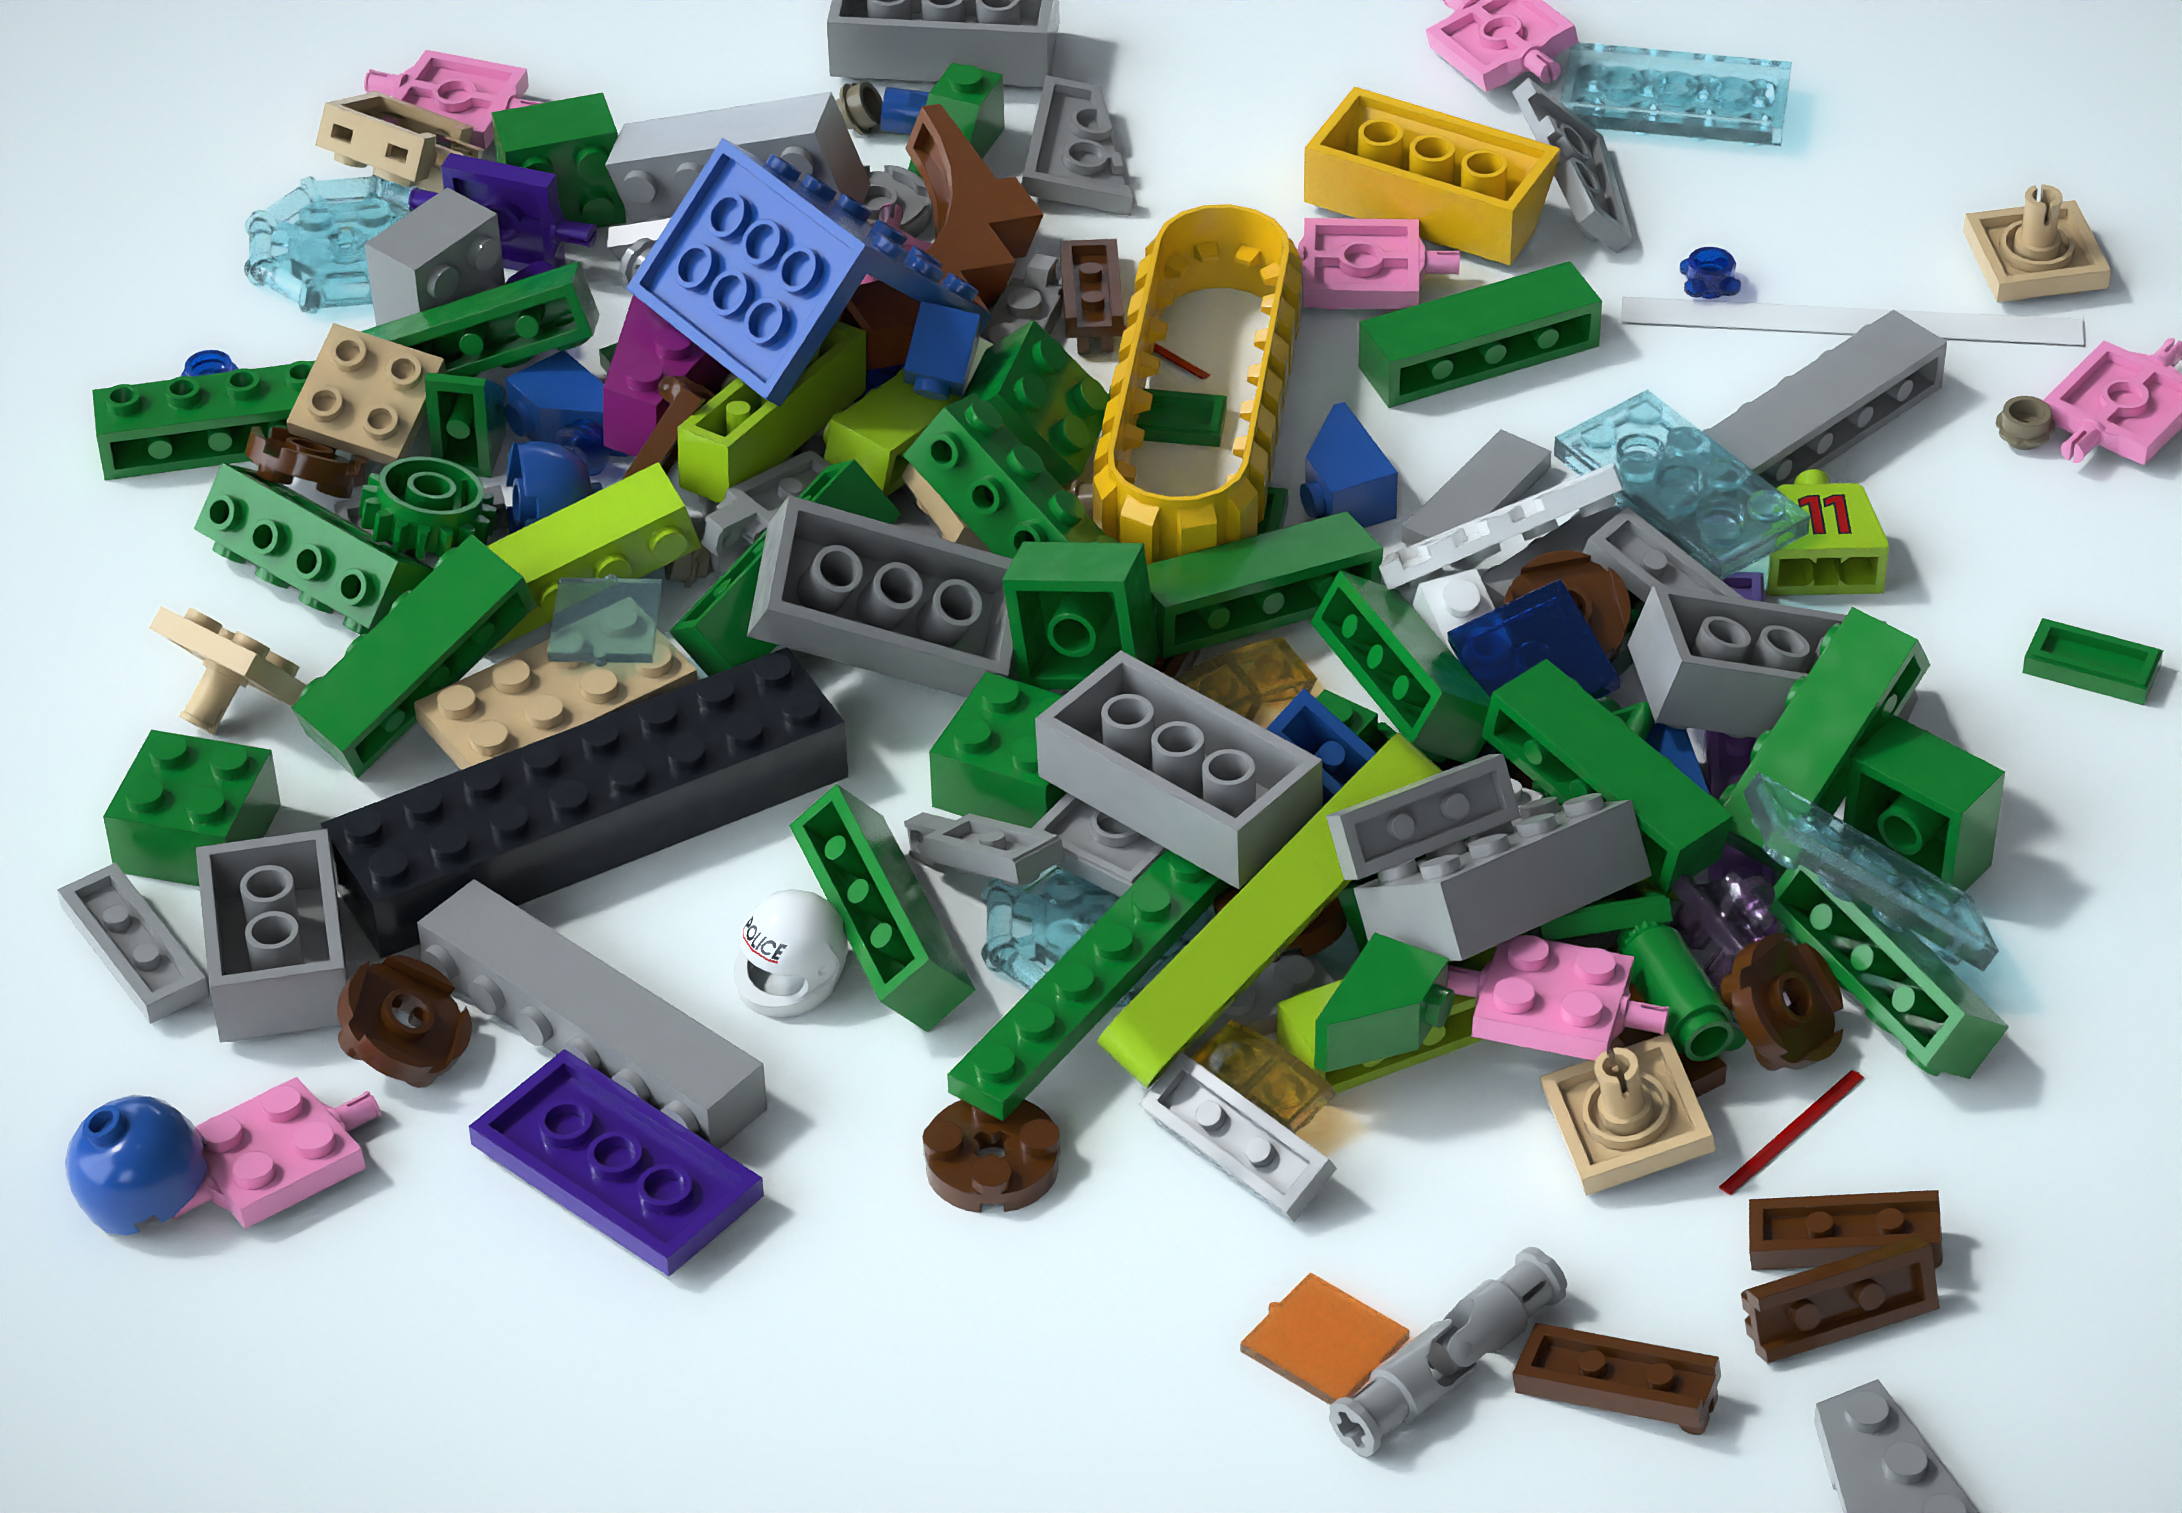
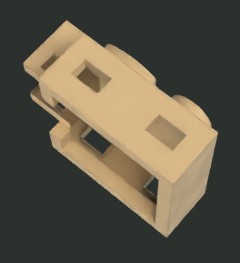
(398, 153)

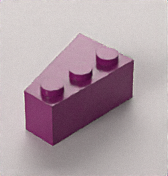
(643, 356)

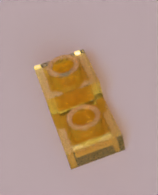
(1251, 676)
(1265, 1075)

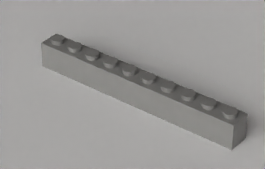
(1795, 423)

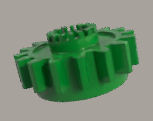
(426, 506)

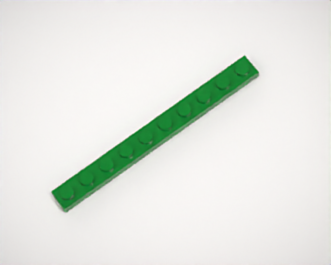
(1100, 969)

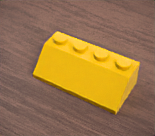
(1405, 161)

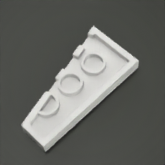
(1482, 536)

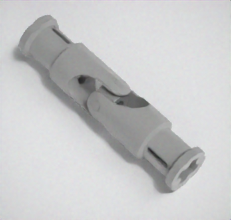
(1477, 1325)

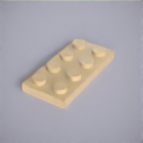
(536, 698)

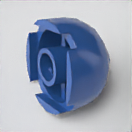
(544, 481)
(134, 1163)

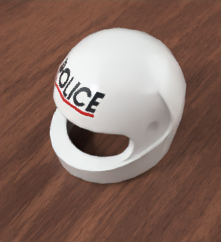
(791, 936)

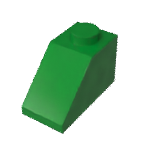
(973, 102)
(465, 421)
(1383, 1005)

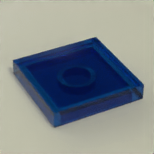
(1526, 633)

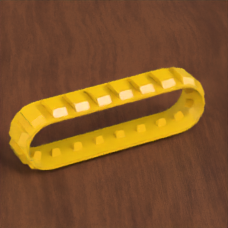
(1191, 253)

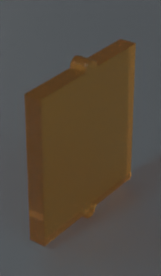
(1323, 1340)

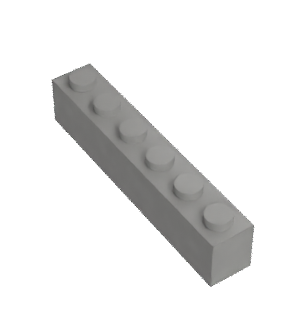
(583, 1005)

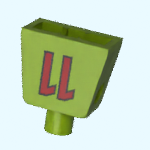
(1843, 544)

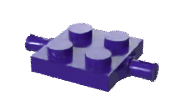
(525, 205)

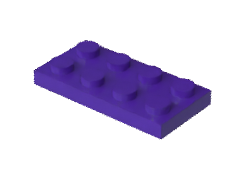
(616, 1162)

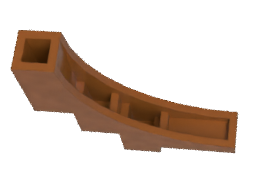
(978, 235)

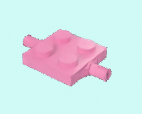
(1502, 39)
(456, 89)
(1367, 263)
(2120, 402)
(1555, 997)
(279, 1151)

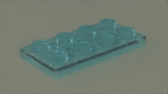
(1677, 93)
(1685, 484)
(1863, 868)

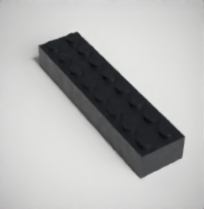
(590, 797)

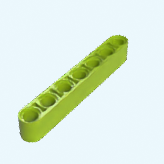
(1250, 928)

